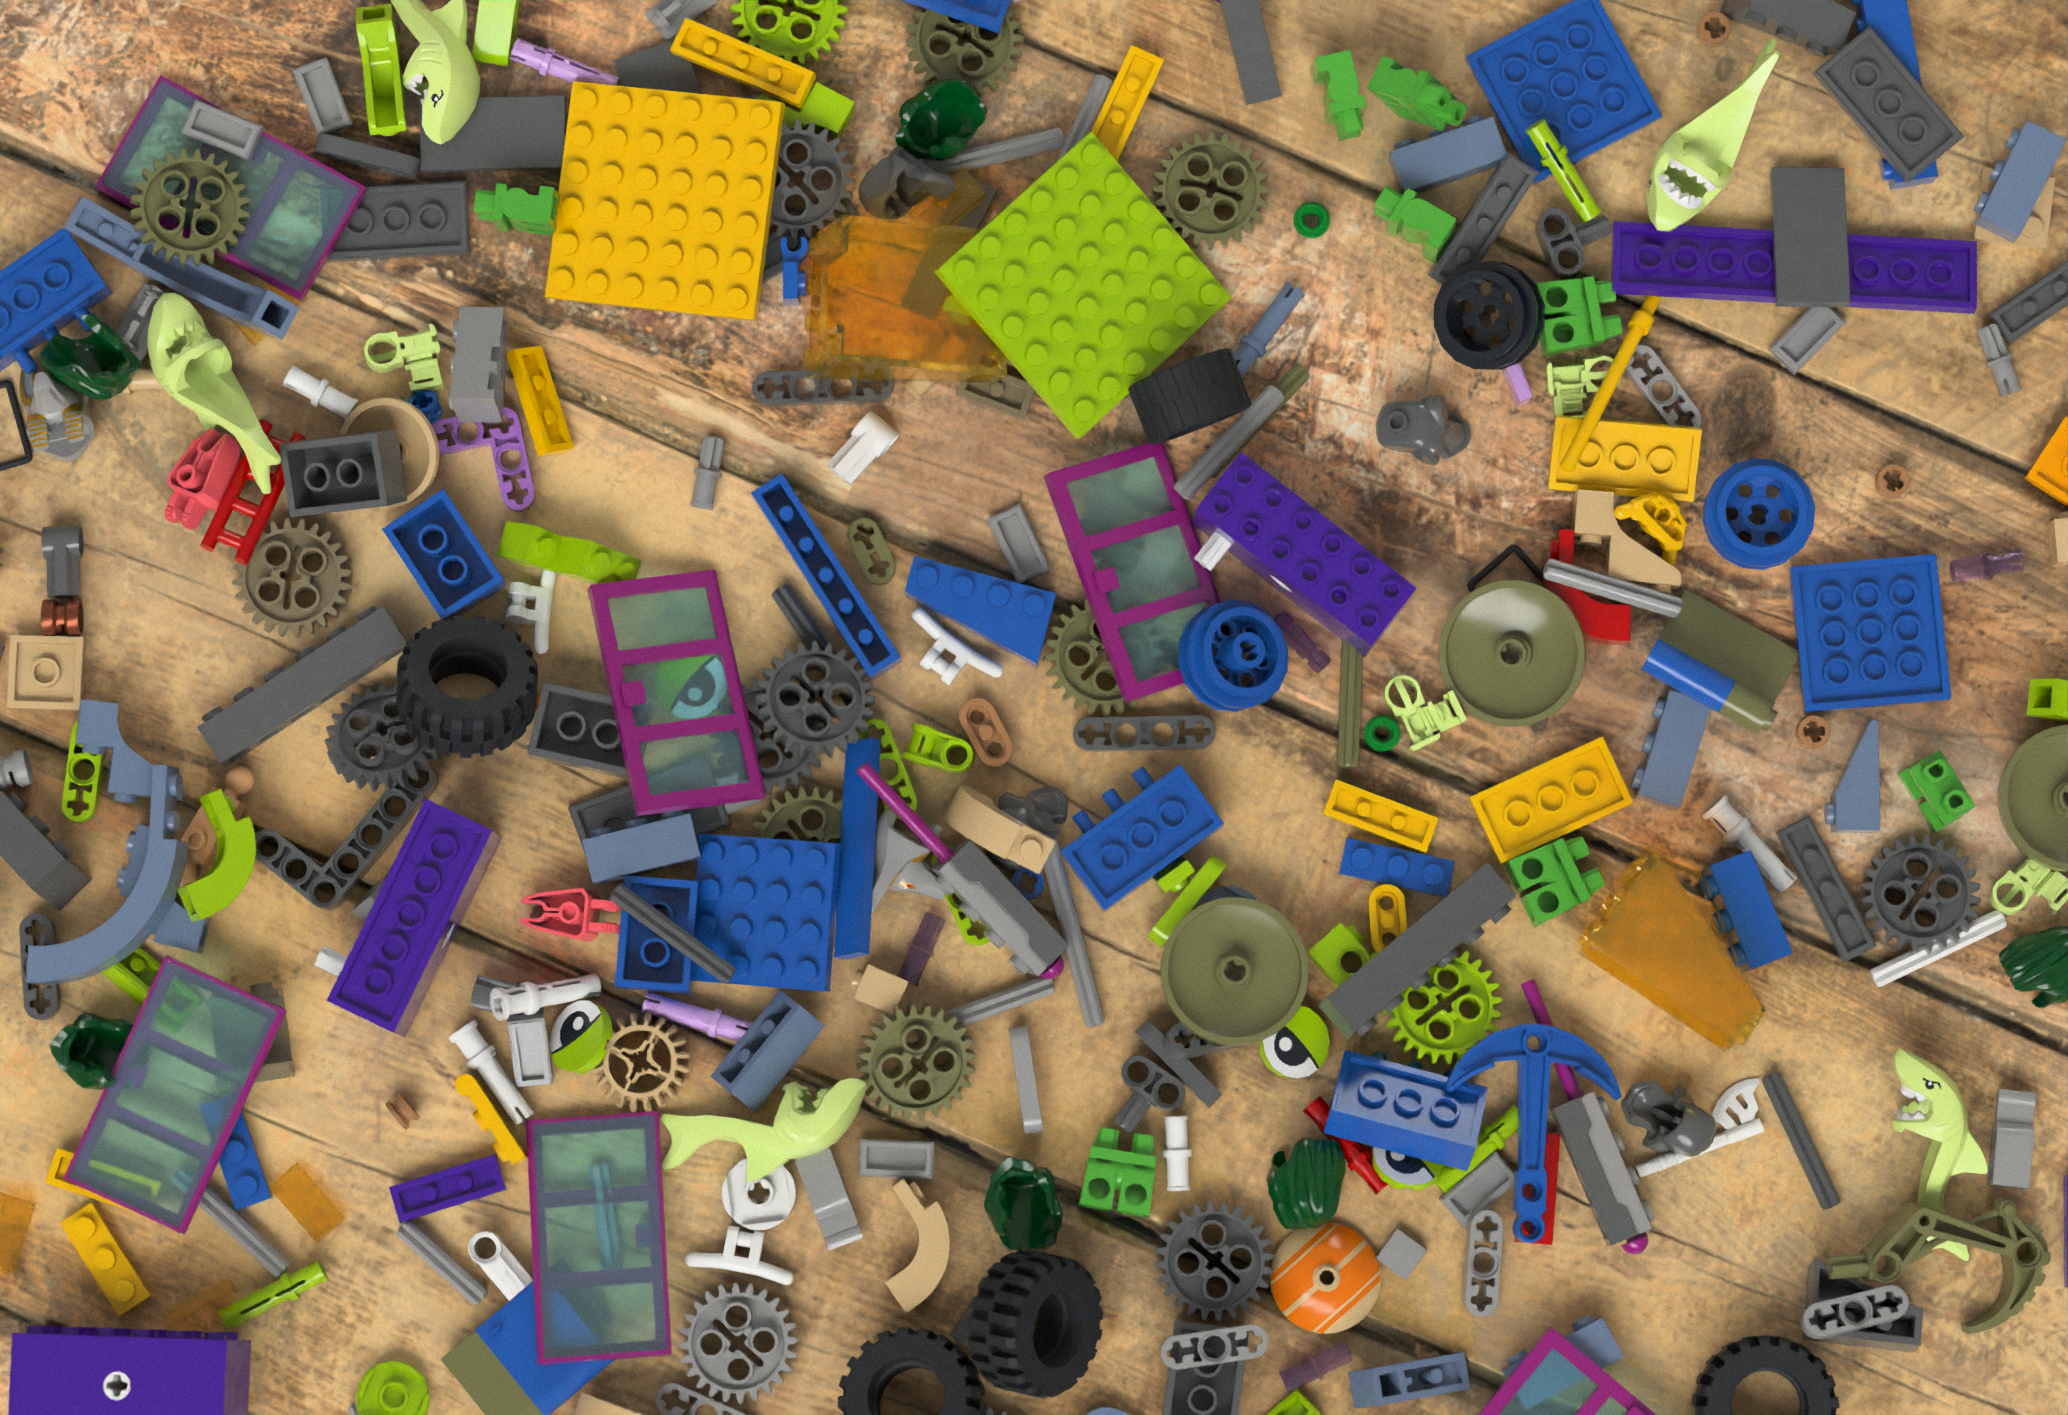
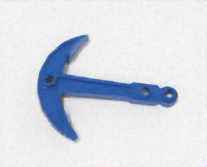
(1533, 1095)

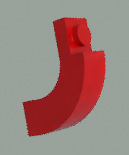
(1599, 621)

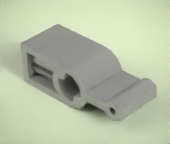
(2012, 1140)
(829, 1199)

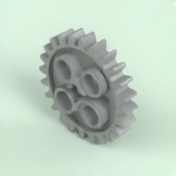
(715, 1368)

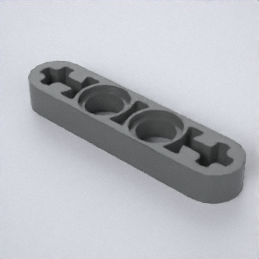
(822, 394)
(1144, 739)

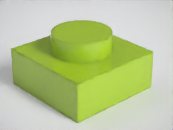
(1174, 876)

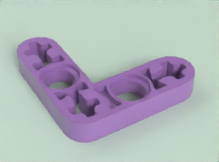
(500, 444)

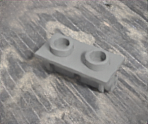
(670, 14)
(136, 322)

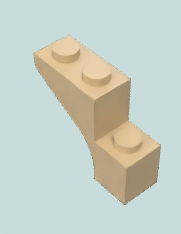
(1625, 559)

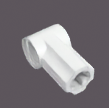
(869, 440)
(502, 1266)

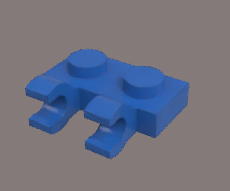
(794, 280)

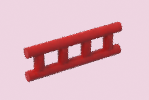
(231, 501)

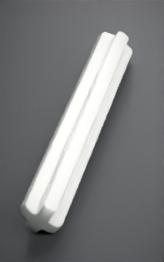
(1910, 962)

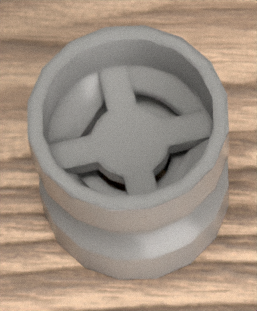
(15, 770)

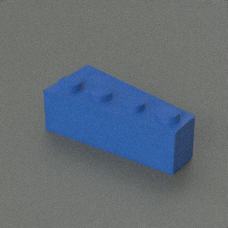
(987, 606)

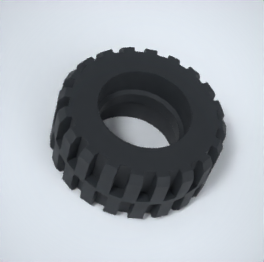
(475, 649)
(1005, 1319)
(905, 1351)
(1759, 1354)

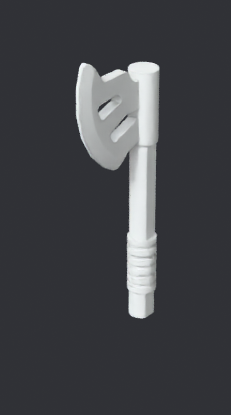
(1732, 1133)

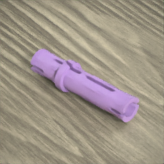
(557, 65)
(695, 1017)

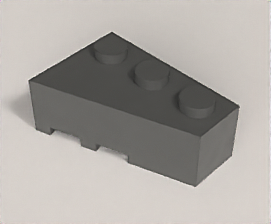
(1813, 24)
(35, 857)
(1897, 1335)

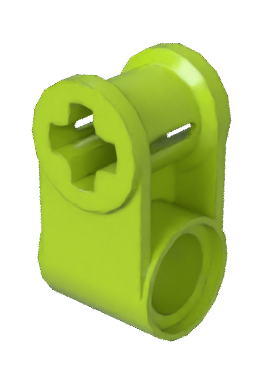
(936, 750)

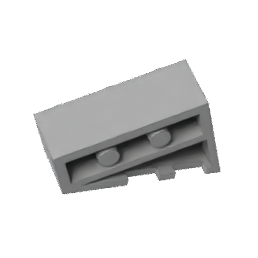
(479, 364)

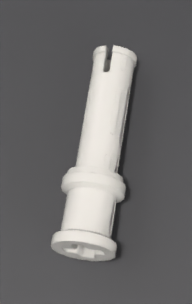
(1738, 831)
(531, 997)
(481, 1057)

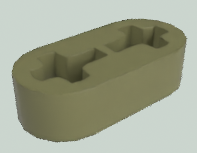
(879, 548)

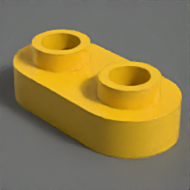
(1386, 921)

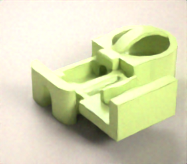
(417, 352)
(1570, 385)
(1425, 719)
(2039, 880)

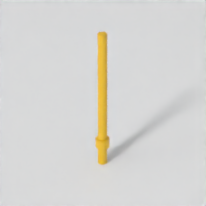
(1638, 326)

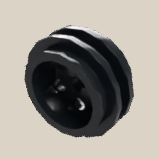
(1517, 325)

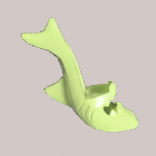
(200, 377)
(795, 1132)

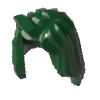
(940, 120)
(91, 365)
(2039, 964)
(91, 1049)
(1308, 1184)
(1023, 1205)

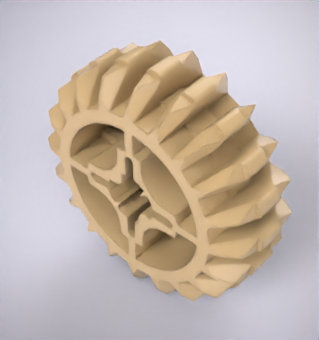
(669, 1076)

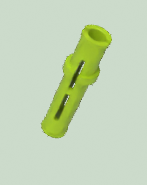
(1540, 135)
(1488, 1141)
(274, 1294)

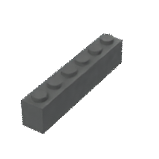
(302, 686)
(1418, 950)

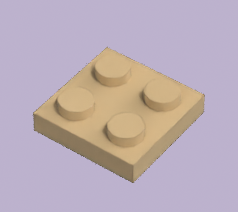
(2036, 229)
(45, 672)

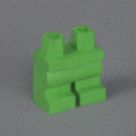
(1341, 94)
(1415, 95)
(519, 209)
(1415, 220)
(1580, 315)
(1940, 786)
(1558, 876)
(1122, 1171)

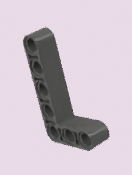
(353, 845)

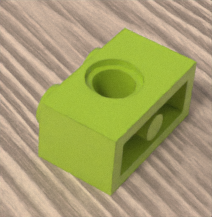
(1333, 946)

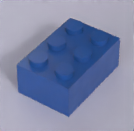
(444, 556)
(1744, 912)
(643, 956)

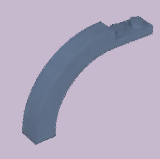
(204, 285)
(142, 909)

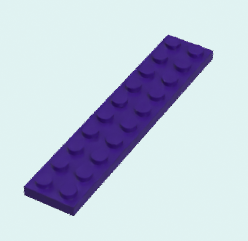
(1740, 267)

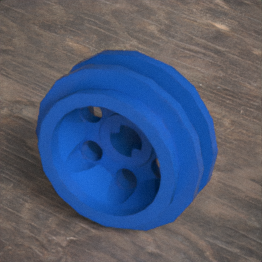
(1793, 496)
(1251, 648)

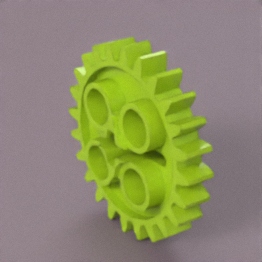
(779, 39)
(1461, 1032)

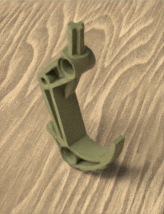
(1906, 1241)

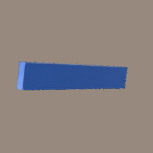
(856, 853)

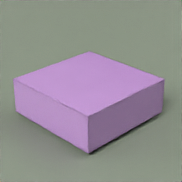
(1517, 384)

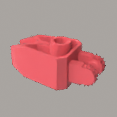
(201, 477)
(573, 913)

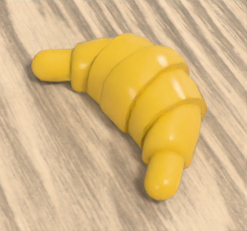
(1659, 519)

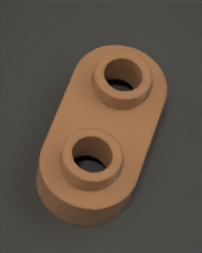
(986, 733)

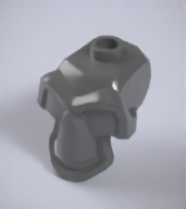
(900, 184)
(1422, 429)
(1039, 810)
(1670, 1120)

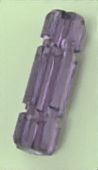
(1302, 642)

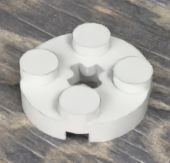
(746, 1210)

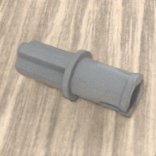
(1999, 359)
(707, 473)

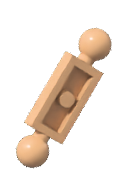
(200, 833)

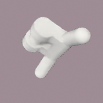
(540, 617)
(947, 641)
(749, 1265)

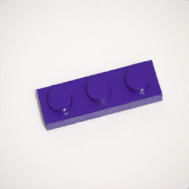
(448, 1188)

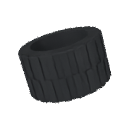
(1189, 396)

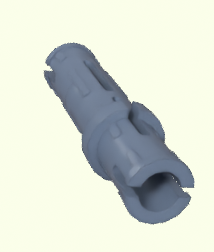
(1254, 343)

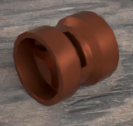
(62, 617)

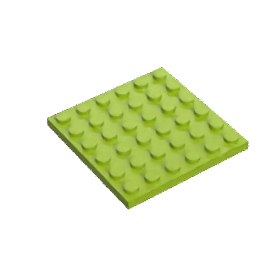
(1083, 285)

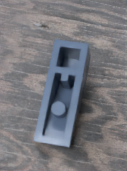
(1856, 797)
(1409, 1380)

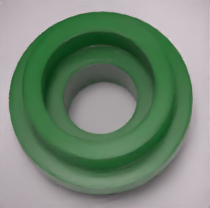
(1318, 211)
(1392, 727)

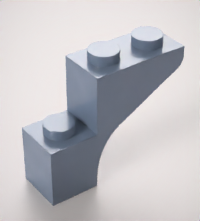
(128, 772)
(176, 927)

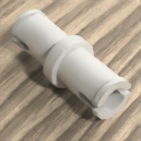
(319, 392)
(1177, 1153)

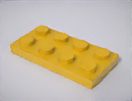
(1628, 458)
(1551, 800)

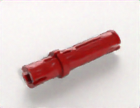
(1354, 1153)

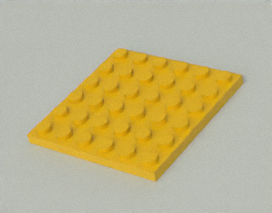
(665, 200)

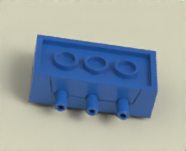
(44, 295)
(1139, 835)
(1405, 1110)

